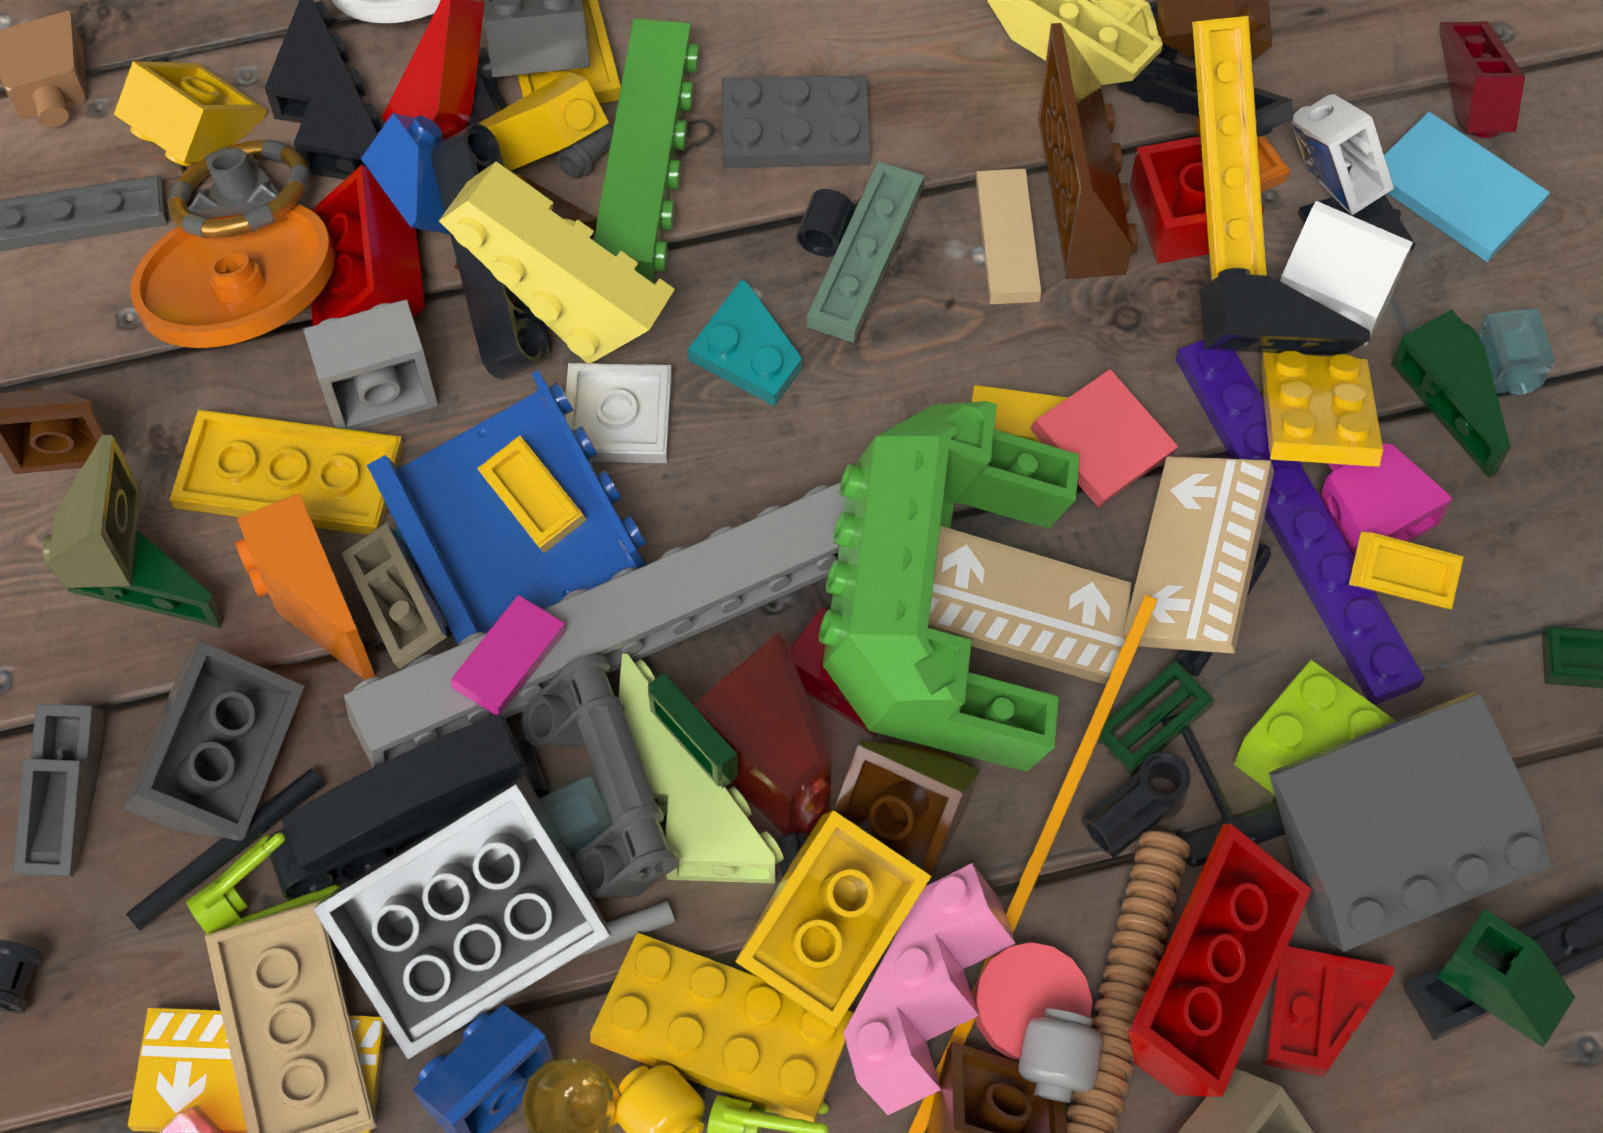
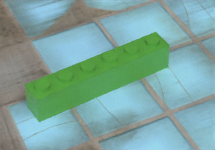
(646, 143)

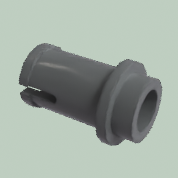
(578, 157)

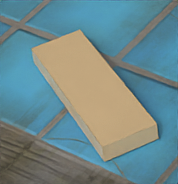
(1008, 236)

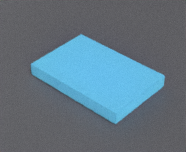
(1461, 186)

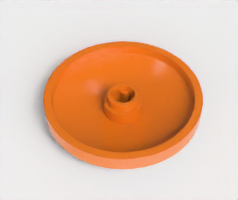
(235, 286)

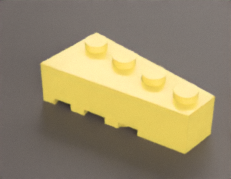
(554, 265)

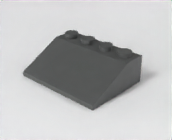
(1408, 822)
(464, 917)

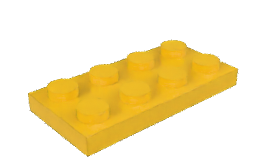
(719, 1029)

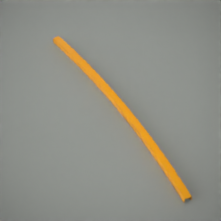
(1057, 815)

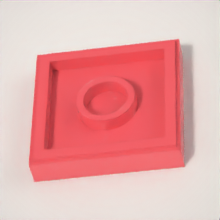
(1111, 434)

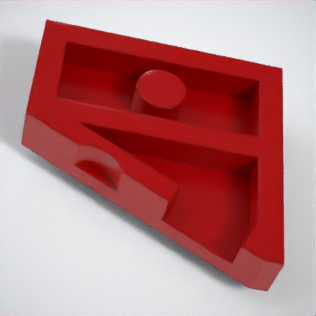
(1318, 1007)

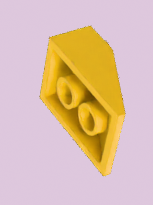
(832, 917)

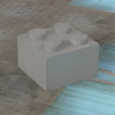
(371, 366)

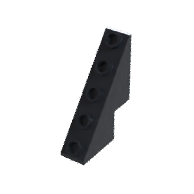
(320, 93)

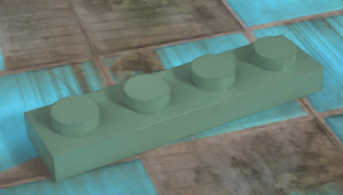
(865, 252)

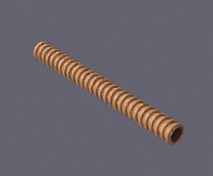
(1130, 975)

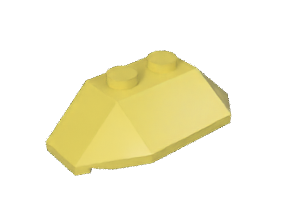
(1111, 35)

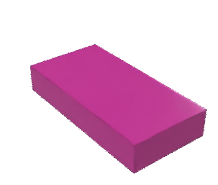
(508, 655)

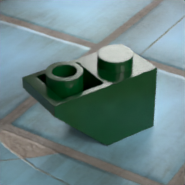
(1509, 977)

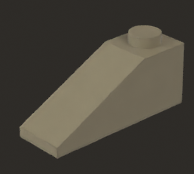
(395, 594)

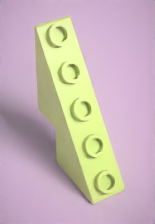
(704, 821)

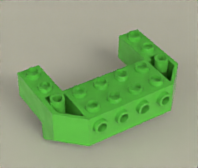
(877, 633)

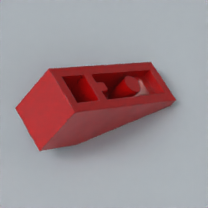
(443, 68)

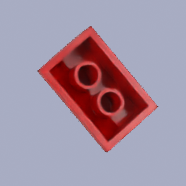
(373, 251)

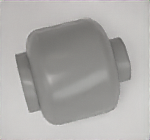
(1060, 1054)

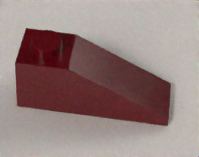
(1482, 78)

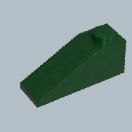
(1454, 380)
(160, 588)

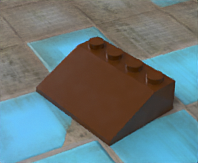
(1083, 165)

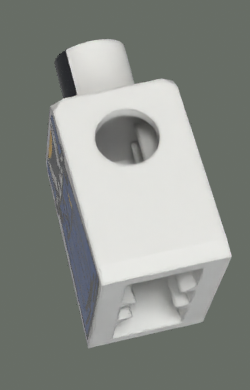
(1341, 135)

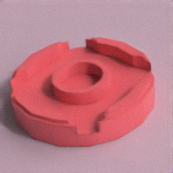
(1020, 987)

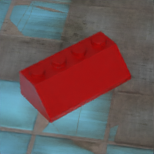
(1217, 968)

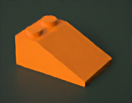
(291, 566)

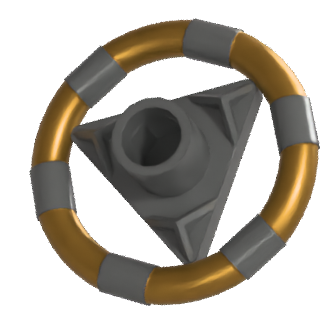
(237, 189)

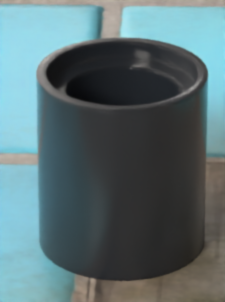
(825, 222)

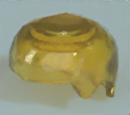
(570, 1098)

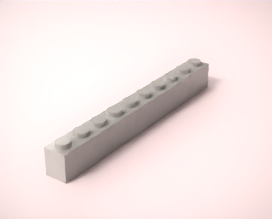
(628, 615)

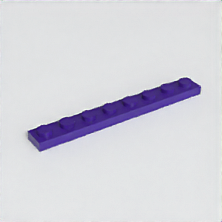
(1303, 529)

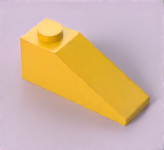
(546, 120)

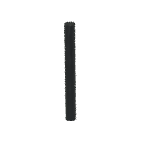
(224, 851)

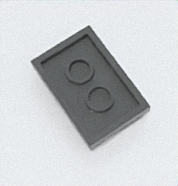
(795, 121)

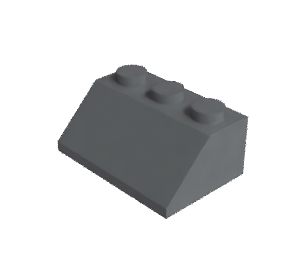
(213, 745)

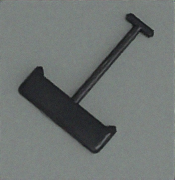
(1256, 825)

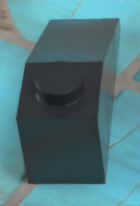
(1270, 316)

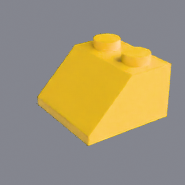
(185, 109)

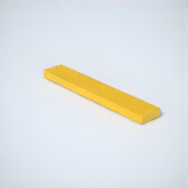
(1229, 145)

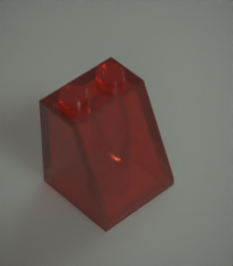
(775, 736)

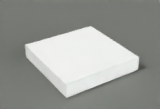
(622, 409)

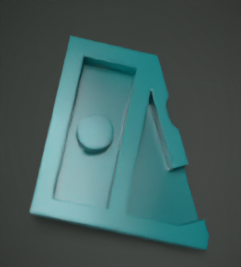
(747, 347)

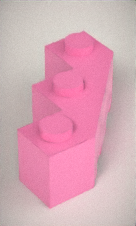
(924, 987)

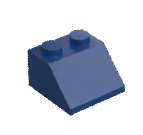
(484, 1075)

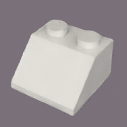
(1346, 264)

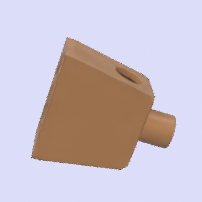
(43, 67)

